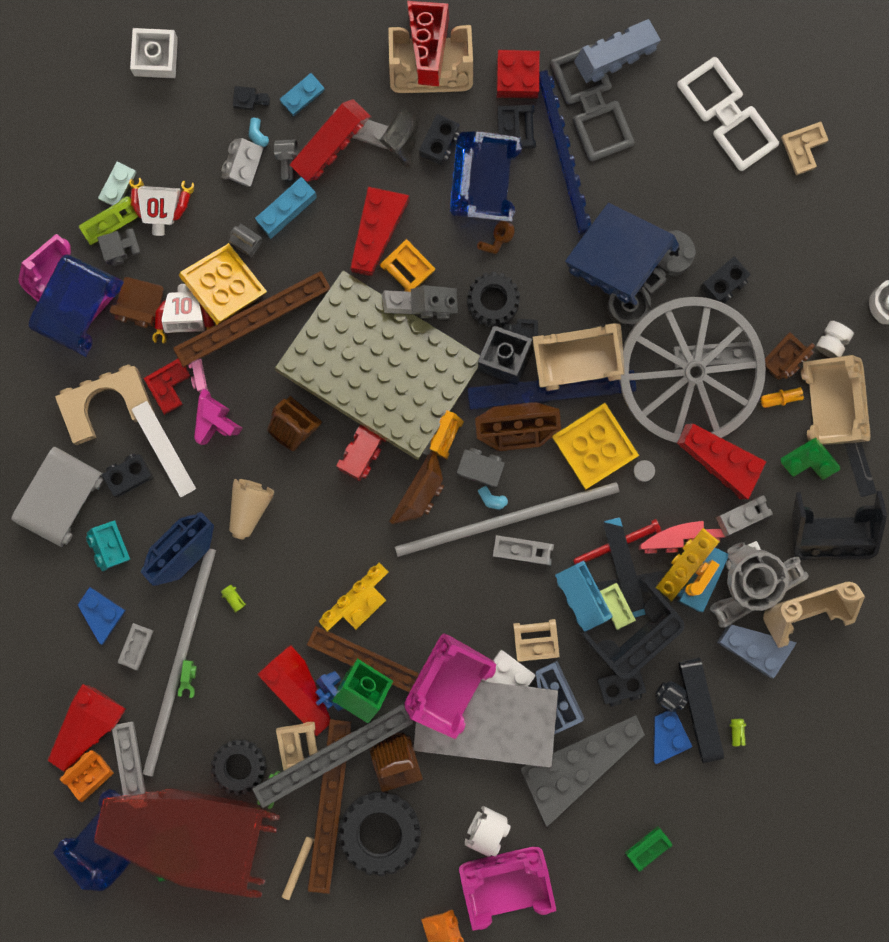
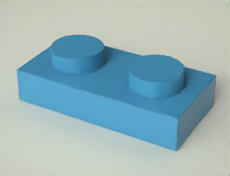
(302, 94)

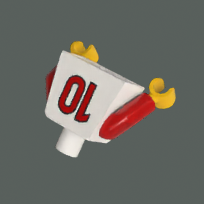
(159, 204)
(181, 314)

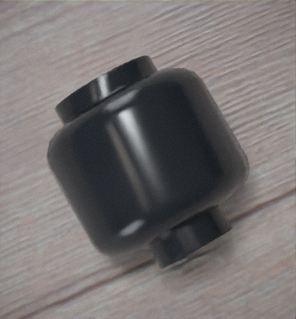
(671, 696)

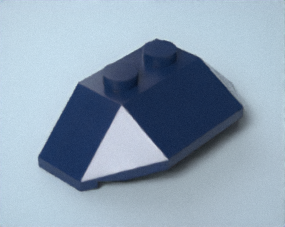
(178, 549)

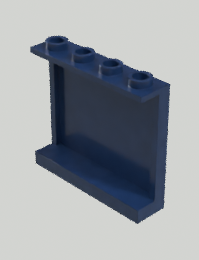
(619, 252)

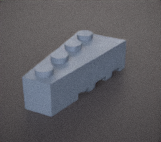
(619, 49)

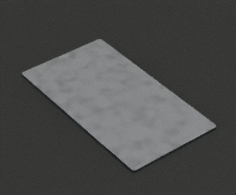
(500, 725)

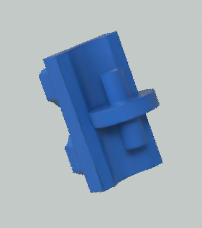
(327, 690)

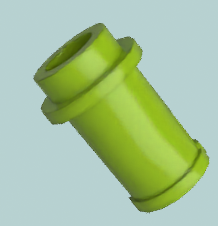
(233, 598)
(738, 732)

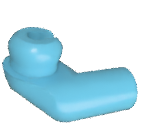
(255, 135)
(492, 501)

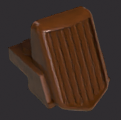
(292, 423)
(395, 762)

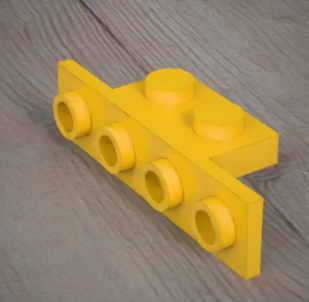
(687, 564)
(358, 602)

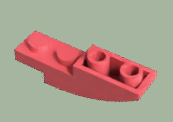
(673, 537)

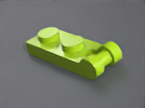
(108, 220)

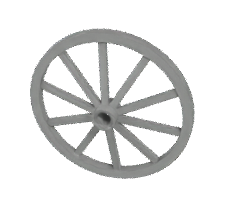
(758, 364)

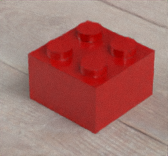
(517, 74)

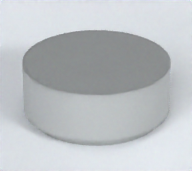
(644, 471)

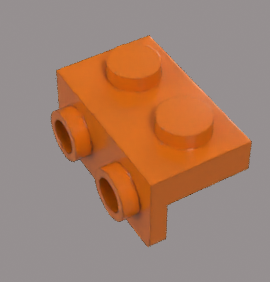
(86, 775)
(442, 928)

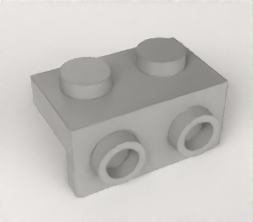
(241, 161)

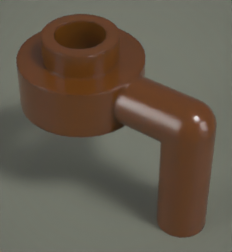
(502, 233)

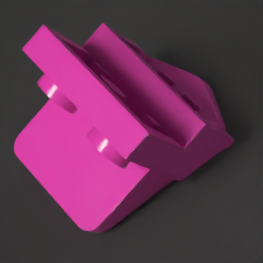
(212, 417)

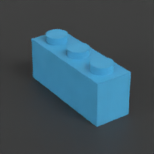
(286, 208)
(583, 596)
(699, 602)

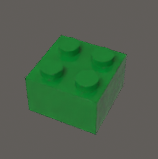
(362, 690)

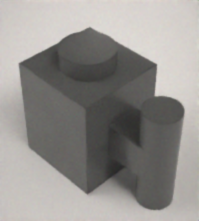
(245, 240)
(114, 247)

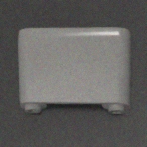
(56, 496)

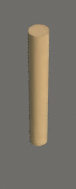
(297, 868)

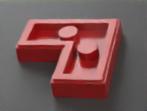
(162, 383)

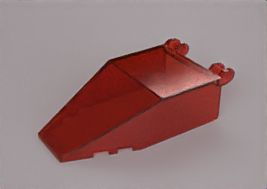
(186, 837)

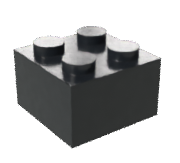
(505, 355)

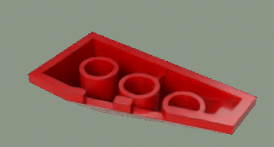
(294, 685)
(85, 723)

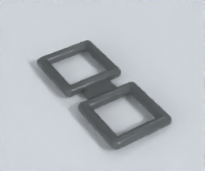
(593, 106)

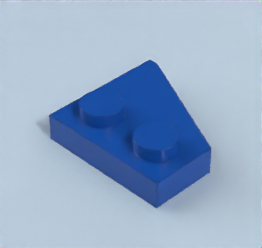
(100, 614)
(669, 736)

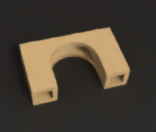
(75, 402)

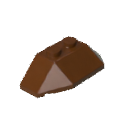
(518, 426)
(421, 492)

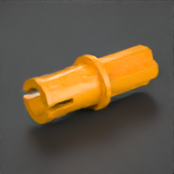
(782, 397)

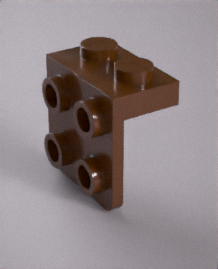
(137, 302)
(786, 356)

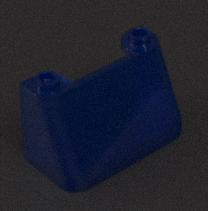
(483, 175)
(72, 302)
(88, 862)

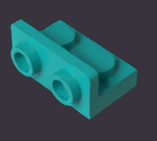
(107, 545)

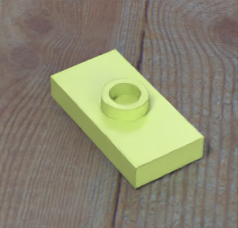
(618, 606)

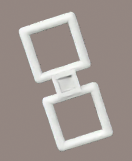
(728, 113)

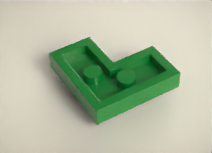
(812, 455)

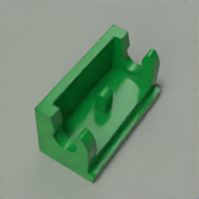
(648, 848)

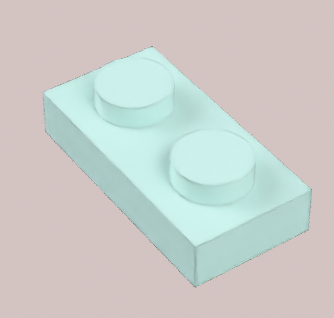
(117, 184)

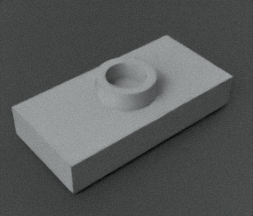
(135, 646)

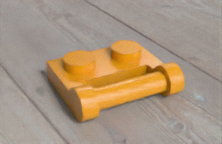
(412, 261)
(446, 433)
(705, 573)

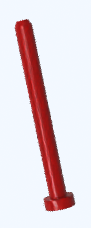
(653, 527)

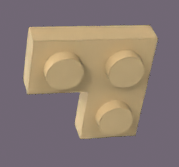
(799, 144)

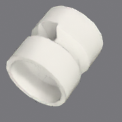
(833, 342)

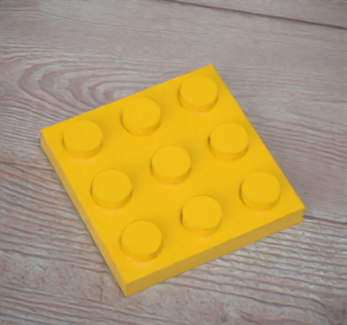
(222, 283)
(595, 446)

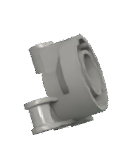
(762, 594)

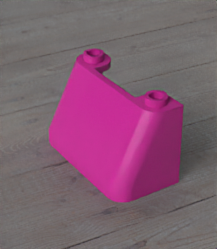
(39, 267)
(447, 685)
(506, 884)

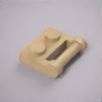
(537, 647)
(290, 742)

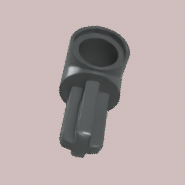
(286, 152)

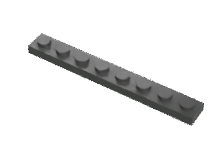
(332, 755)

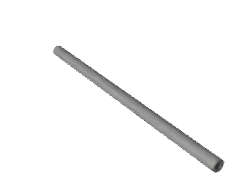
(507, 519)
(178, 662)

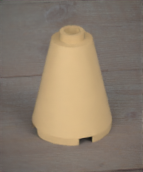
(247, 506)

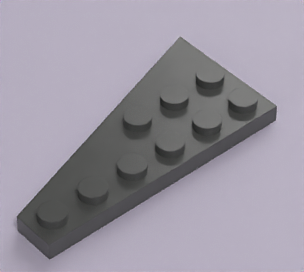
(578, 767)

